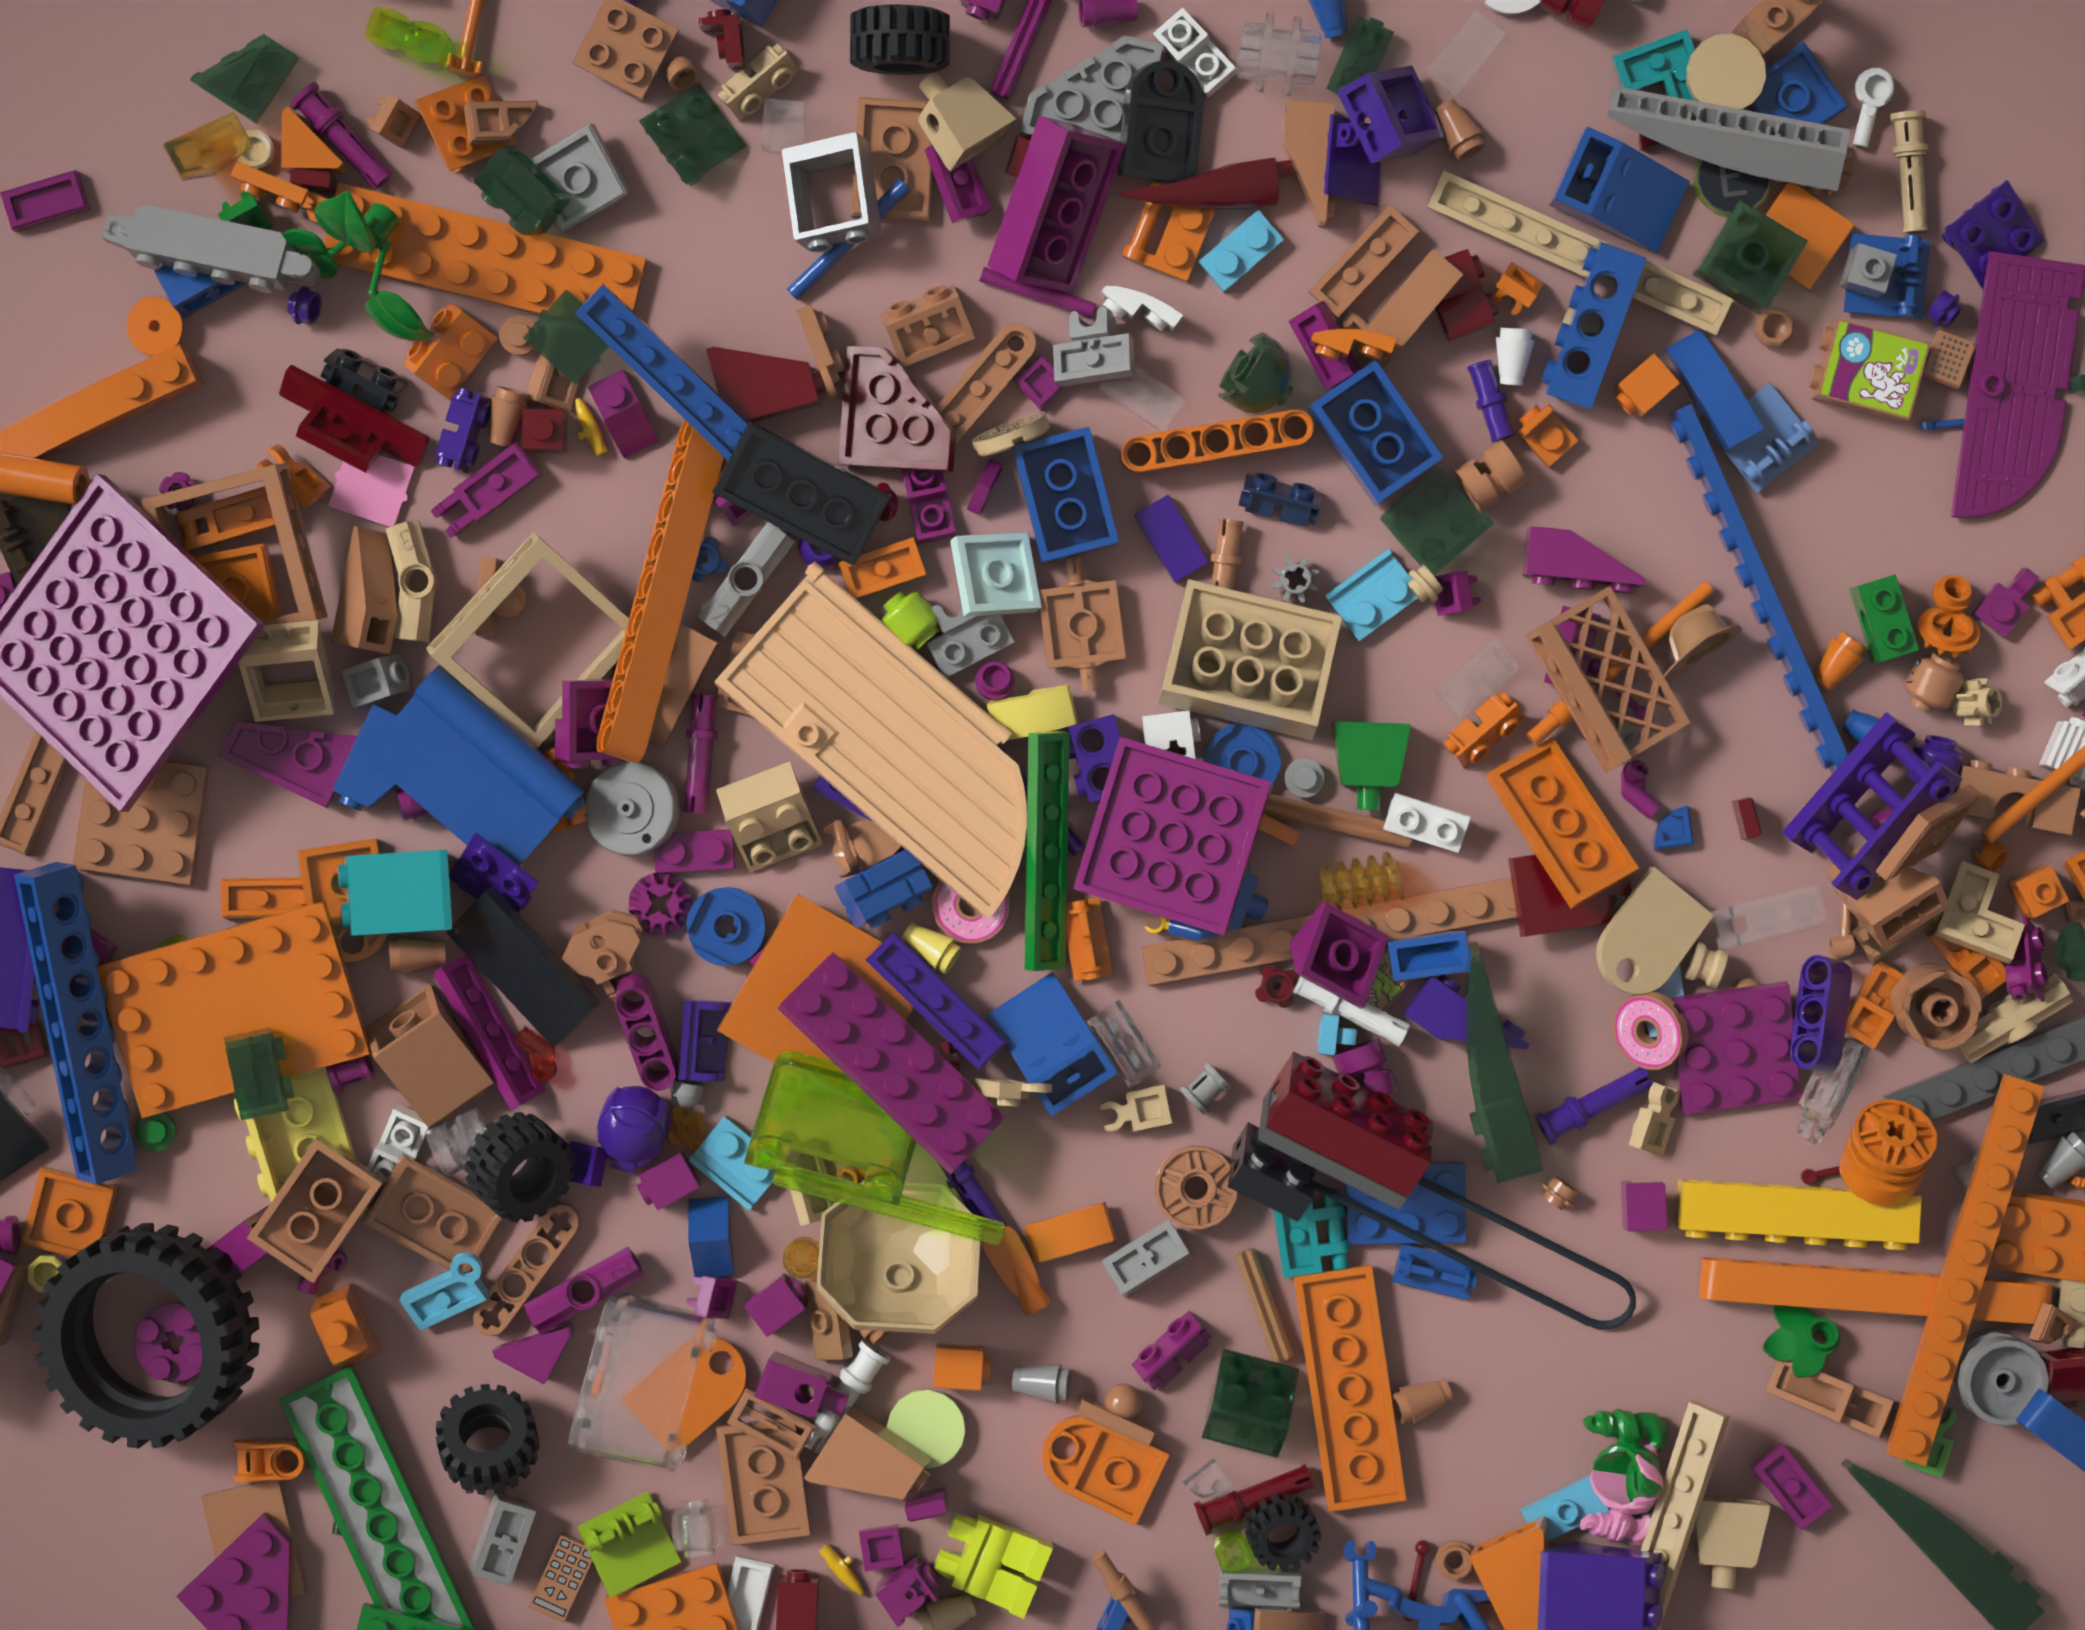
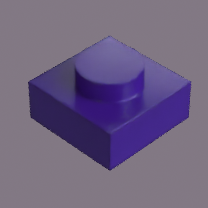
(589, 1163)

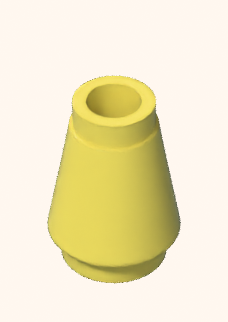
(932, 947)

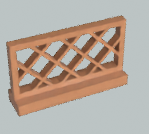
(1577, 687)

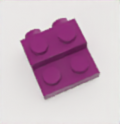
(580, 723)

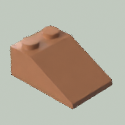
(316, 1209)

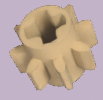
(1977, 702)

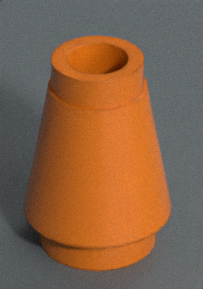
(1839, 660)

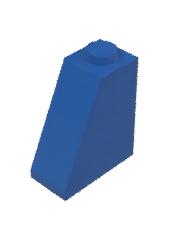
(361, 780)

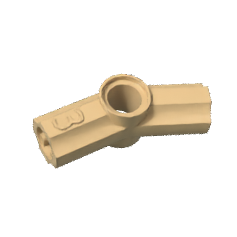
(410, 556)

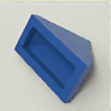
(1429, 955)

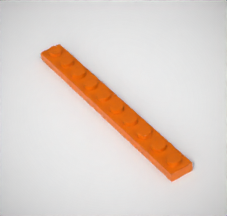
(1964, 1269)

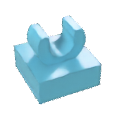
(1331, 1034)

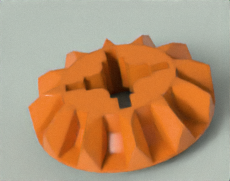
(1963, 628)

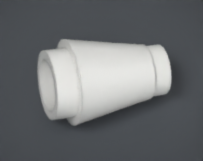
(1513, 354)

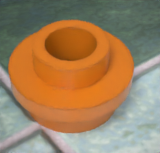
(1956, 586)

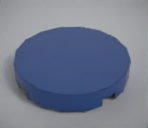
(1245, 751)

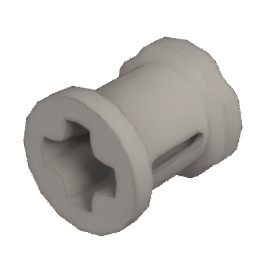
(1205, 1088)

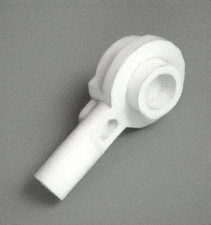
(1873, 90)

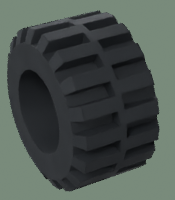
(899, 39)
(503, 1150)
(483, 1410)

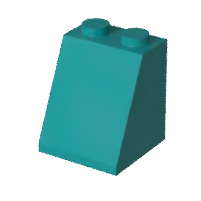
(395, 892)

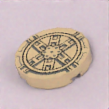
(1009, 433)

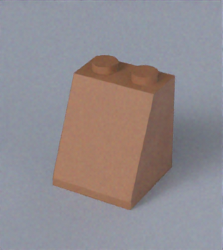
(428, 1056)

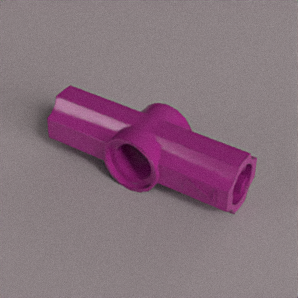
(562, 1302)

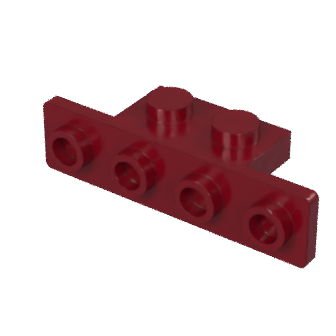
(347, 425)

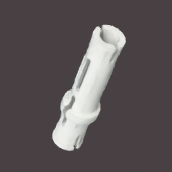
(1369, 1017)

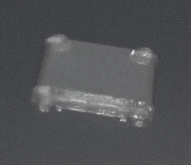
(640, 1381)

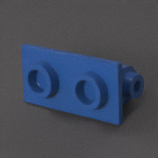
(1433, 1272)

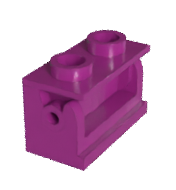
(906, 1588)

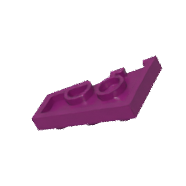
(290, 757)

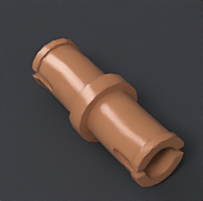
(1227, 553)

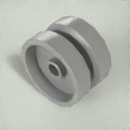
(1997, 1376)

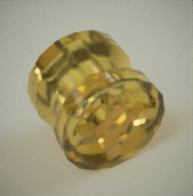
(798, 1262)

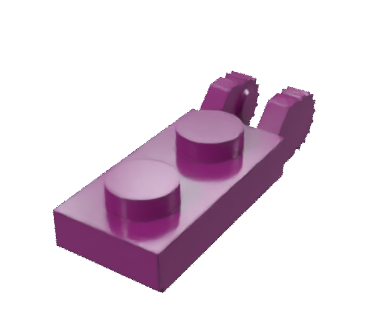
(489, 488)

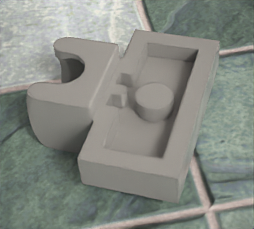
(1094, 351)
(966, 639)

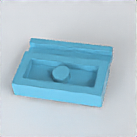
(1372, 595)
(723, 1158)

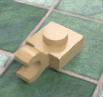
(2071, 1300)

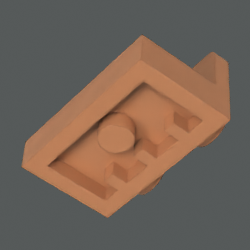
(927, 325)

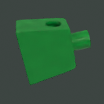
(1370, 757)

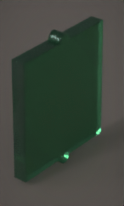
(566, 339)

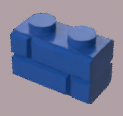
(883, 888)

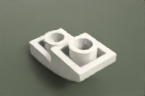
(1192, 47)
(1128, 302)
(403, 1133)

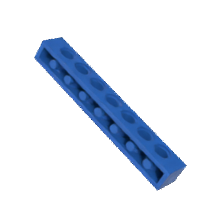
(61, 1009)

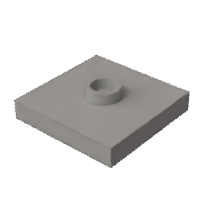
(585, 173)

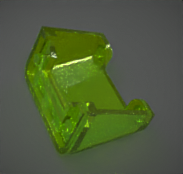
(826, 1115)

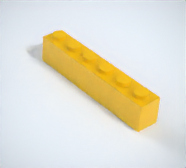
(1793, 1211)

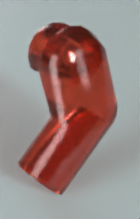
(541, 1054)

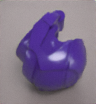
(633, 1127)

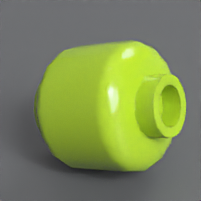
(911, 619)

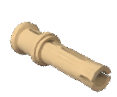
(1910, 151)

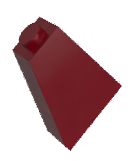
(764, 384)

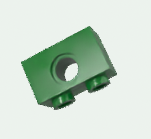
(1884, 619)

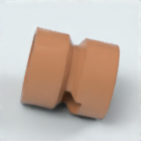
(1491, 476)

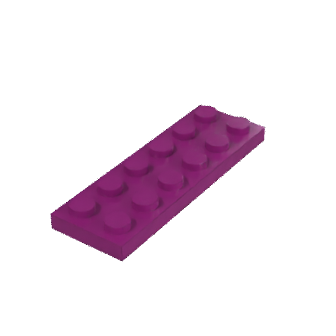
(891, 1062)

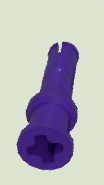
(1577, 1112)

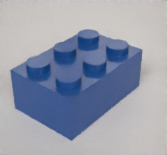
(1375, 432)
(1065, 495)

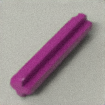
(1019, 48)

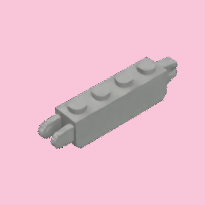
(210, 247)

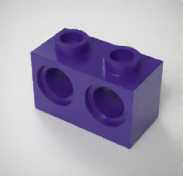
(1090, 761)

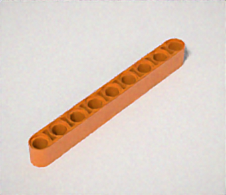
(660, 597)
(1860, 1289)

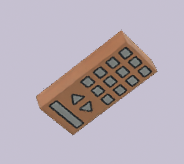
(562, 1578)

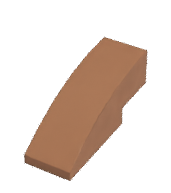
(1415, 301)
(687, 664)
(1834, 1399)

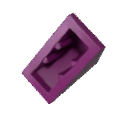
(537, 1353)

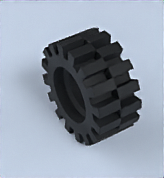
(1284, 1552)

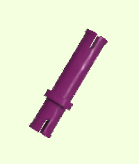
(700, 753)

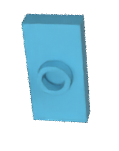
(1565, 1507)

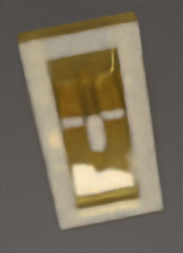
(208, 148)

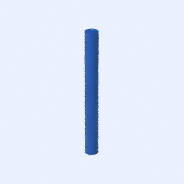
(830, 257)

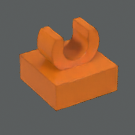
(1519, 285)

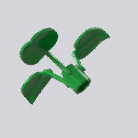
(345, 223)

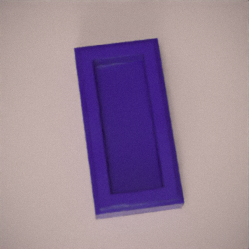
(1171, 538)

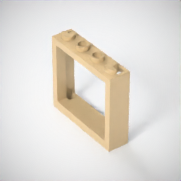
(489, 598)

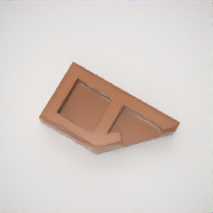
(496, 120)

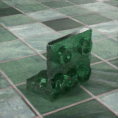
(1435, 521)

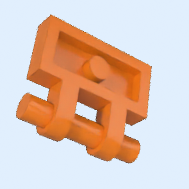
(2069, 618)

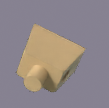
(961, 119)
(1729, 1536)

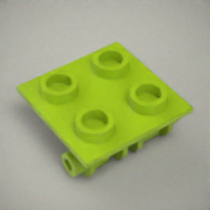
(628, 1544)

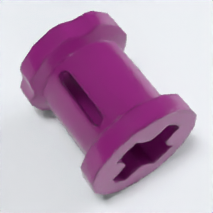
(350, 1072)

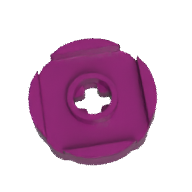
(150, 1346)

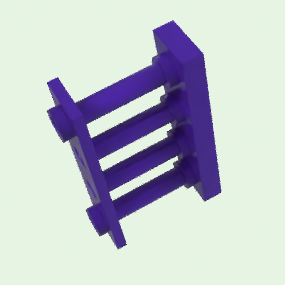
(1849, 783)

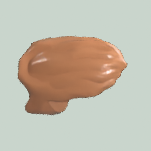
(860, 845)

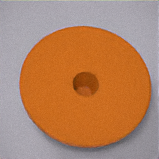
(154, 325)

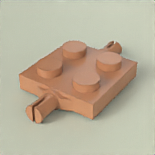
(1082, 624)

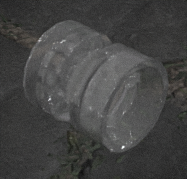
(451, 1142)

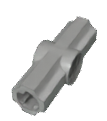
(731, 602)

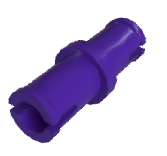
(1491, 401)

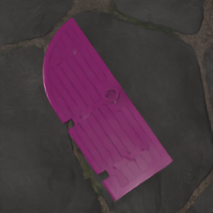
(2017, 364)

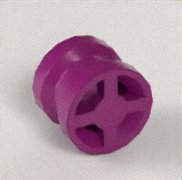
(10, 1235)

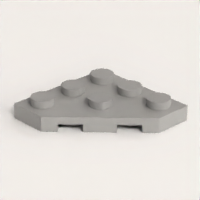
(1093, 89)

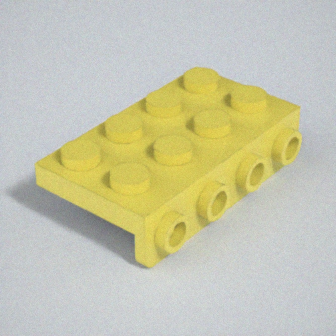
(285, 1136)

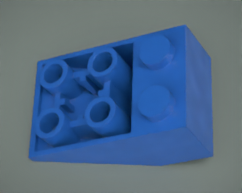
(1619, 190)
(1052, 1043)

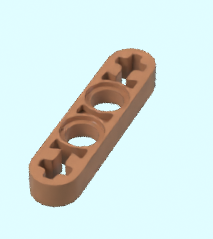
(531, 1272)

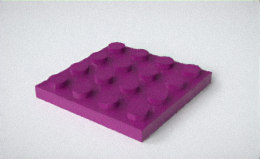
(1173, 836)

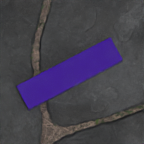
(936, 1001)

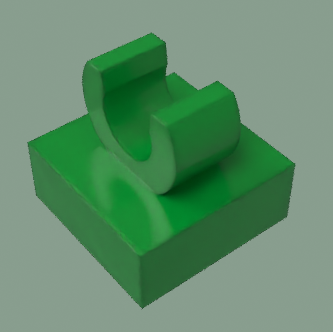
(246, 212)

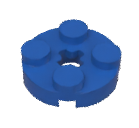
(705, 934)

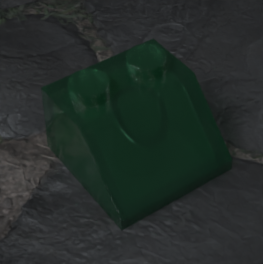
(1749, 257)

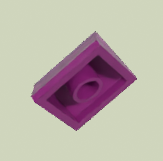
(1338, 953)

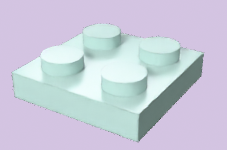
(995, 574)

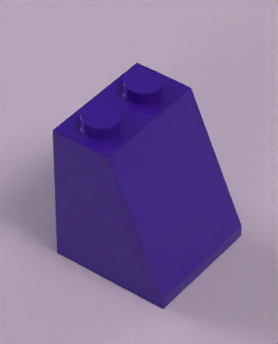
(1599, 1588)

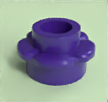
(304, 305)
(1944, 309)

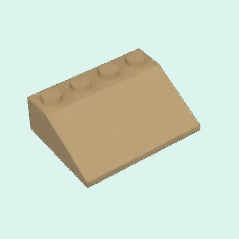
(1250, 660)

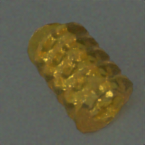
(1361, 881)

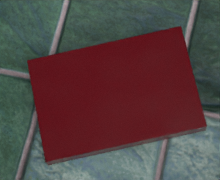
(1544, 909)

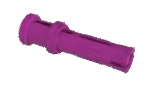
(329, 122)

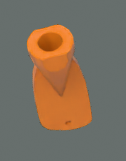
(1017, 1271)

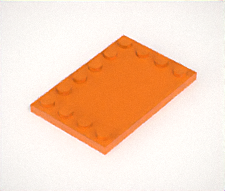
(187, 996)

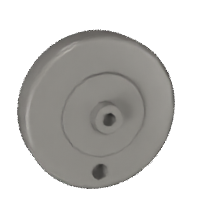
(632, 808)

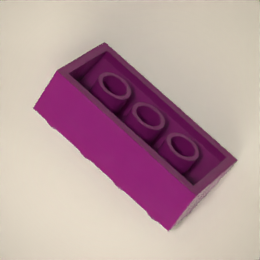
(1055, 205)

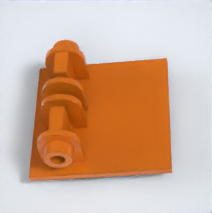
(447, 122)

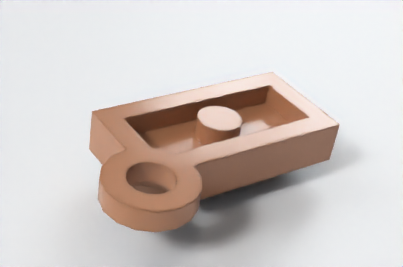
(827, 361)

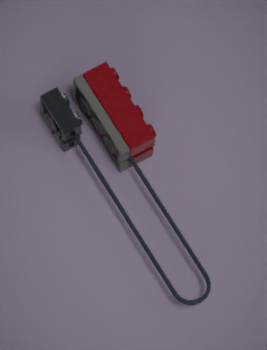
(1372, 1144)

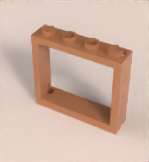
(287, 523)

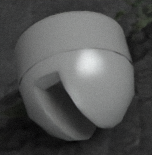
(686, 1093)

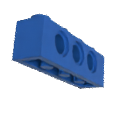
(1584, 385)

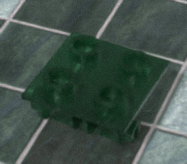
(692, 134)

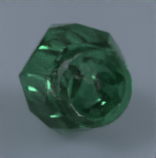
(2071, 951)

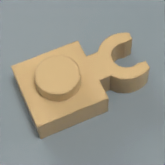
(1144, 1108)
(1654, 1124)

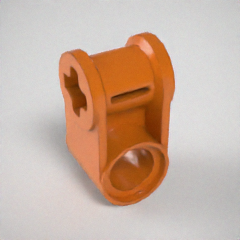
(262, 1459)

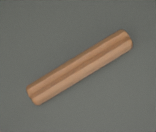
(1264, 1305)

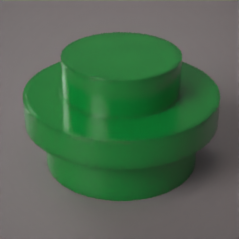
(155, 1132)

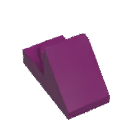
(623, 414)

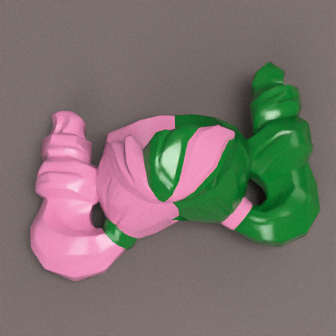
(1626, 1474)

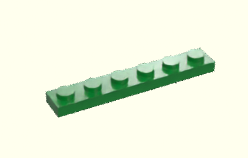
(1047, 850)

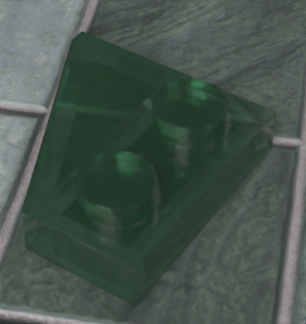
(248, 77)

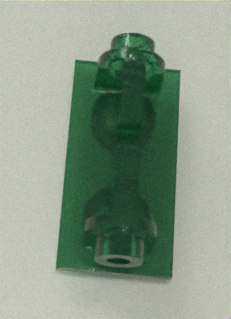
(1361, 52)

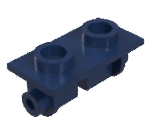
(1268, 492)

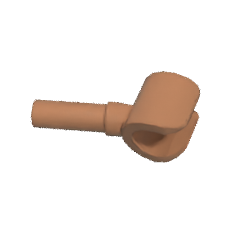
(1843, 945)

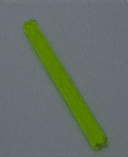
(908, 1209)

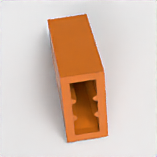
(1511, 1573)

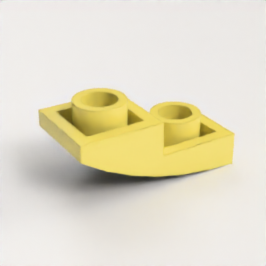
(1037, 712)

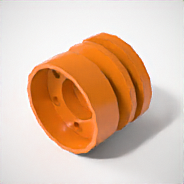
(1887, 1152)

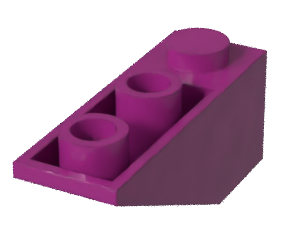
(1567, 556)

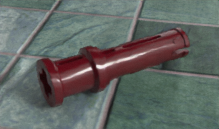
(1237, 1504)

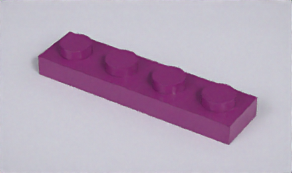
(488, 1031)

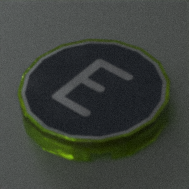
(1722, 187)

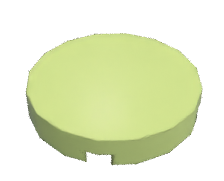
(929, 1423)

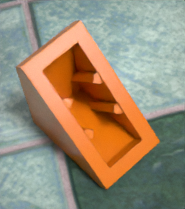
(304, 148)

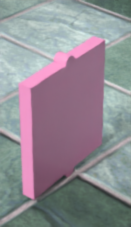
(373, 494)

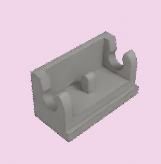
(1147, 1258)
(502, 1539)
(1260, 1588)

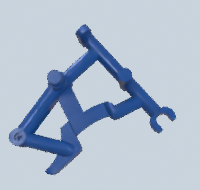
(1455, 1603)

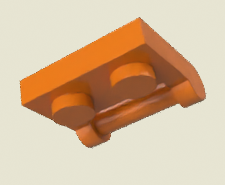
(1178, 244)

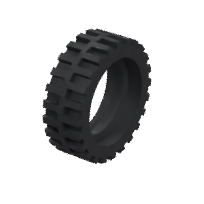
(85, 1375)

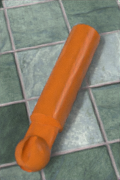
(42, 479)

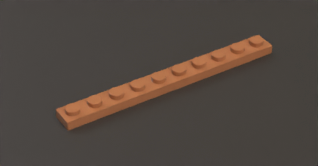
(1271, 940)

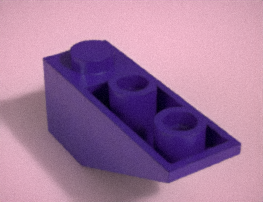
(1441, 1012)

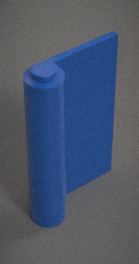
(473, 769)

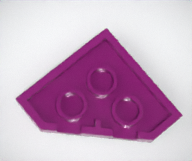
(246, 1583)

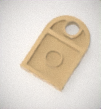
(1652, 932)

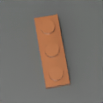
(1364, 261)

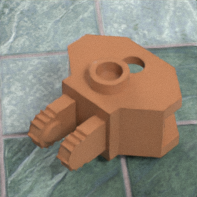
(605, 956)

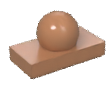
(510, 606)
(1118, 1413)

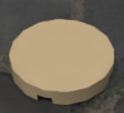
(1726, 72)

